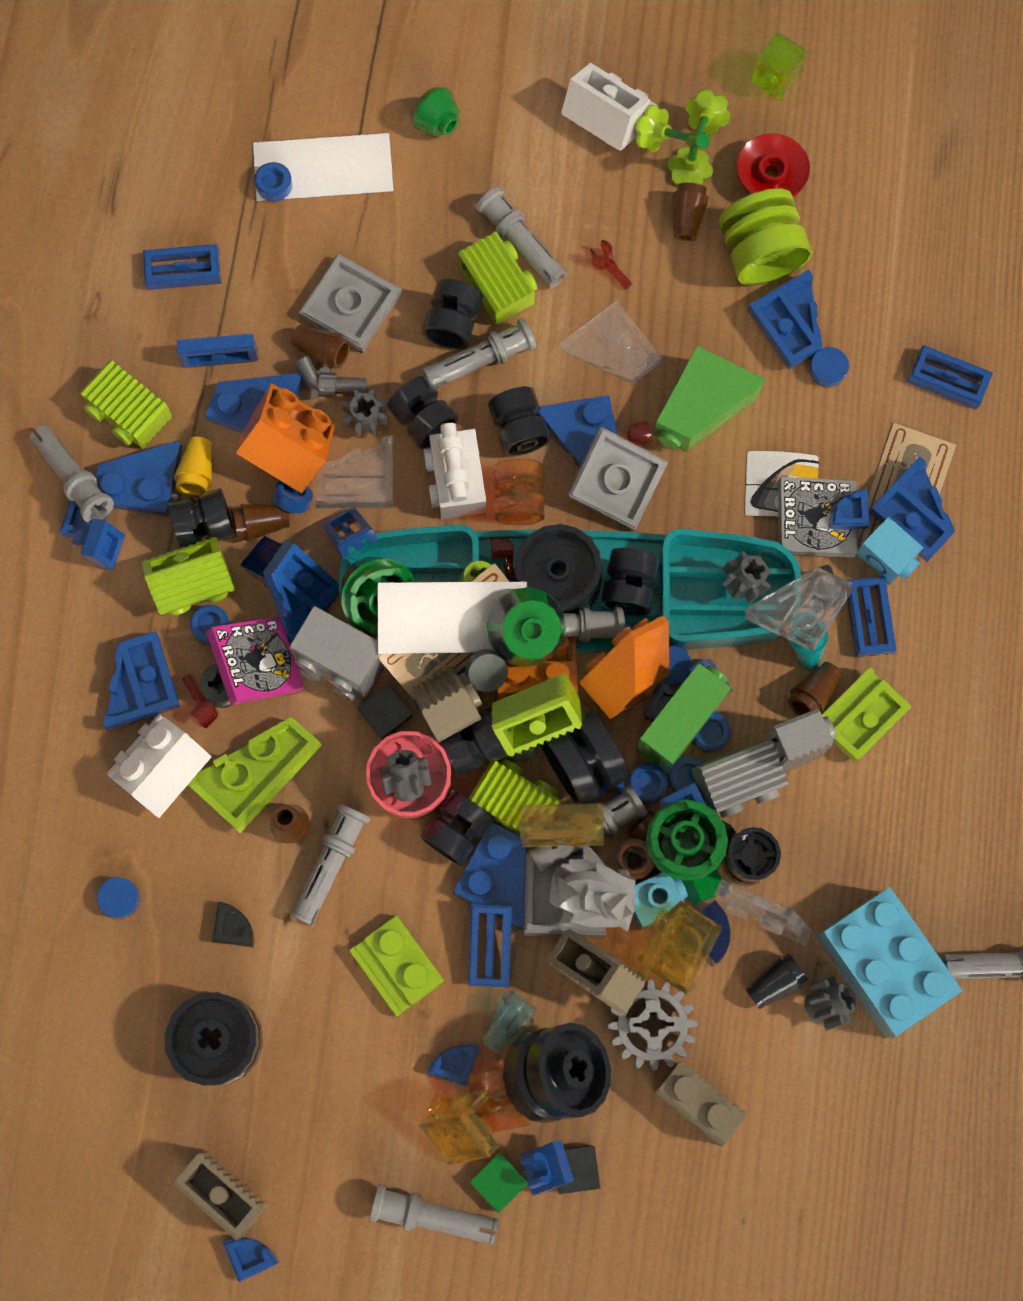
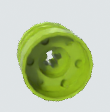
(765, 236)

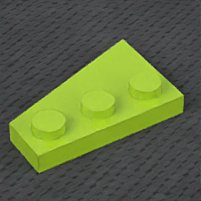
(252, 776)

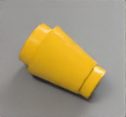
(195, 468)

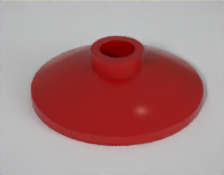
(773, 154)

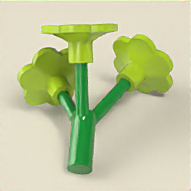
(706, 115)

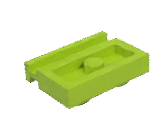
(865, 714)
(396, 966)

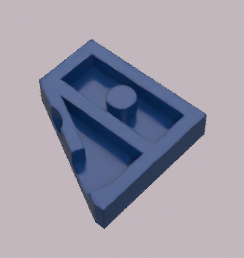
(790, 320)
(237, 399)
(578, 422)
(142, 480)
(916, 509)
(298, 586)
(140, 682)
(497, 873)

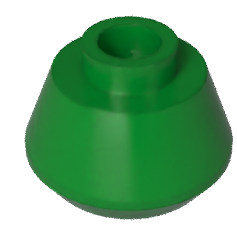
(436, 112)

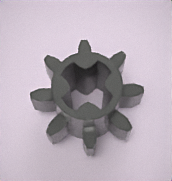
(361, 423)
(746, 577)
(405, 775)
(830, 1003)

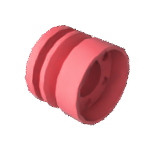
(438, 767)

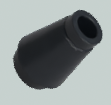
(777, 981)

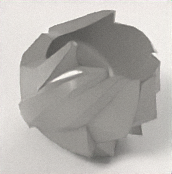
(593, 893)

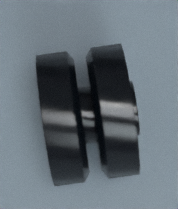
(561, 549)
(586, 755)
(189, 1039)
(557, 1073)

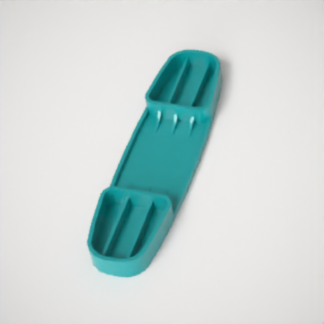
(685, 589)

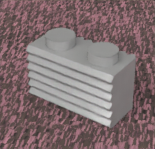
(802, 739)
(740, 777)

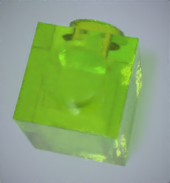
(779, 66)

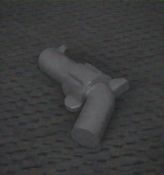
(327, 382)

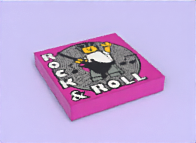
(255, 660)

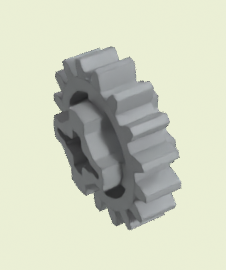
(653, 1045)

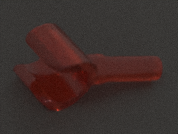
(607, 262)
(639, 433)
(503, 549)
(204, 712)

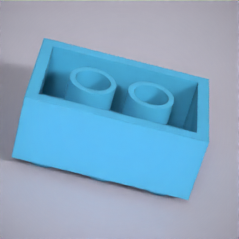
(888, 963)

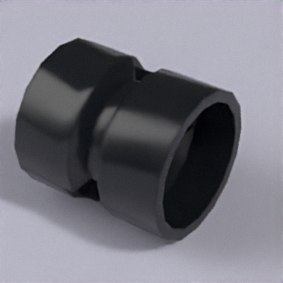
(452, 314)
(419, 408)
(519, 421)
(201, 518)
(630, 568)
(474, 744)
(447, 838)
(751, 856)

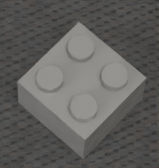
(337, 654)

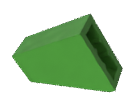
(705, 399)
(683, 717)

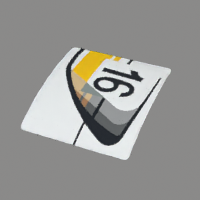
(765, 470)

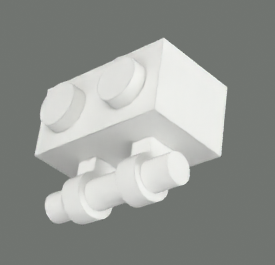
(604, 105)
(457, 473)
(158, 764)

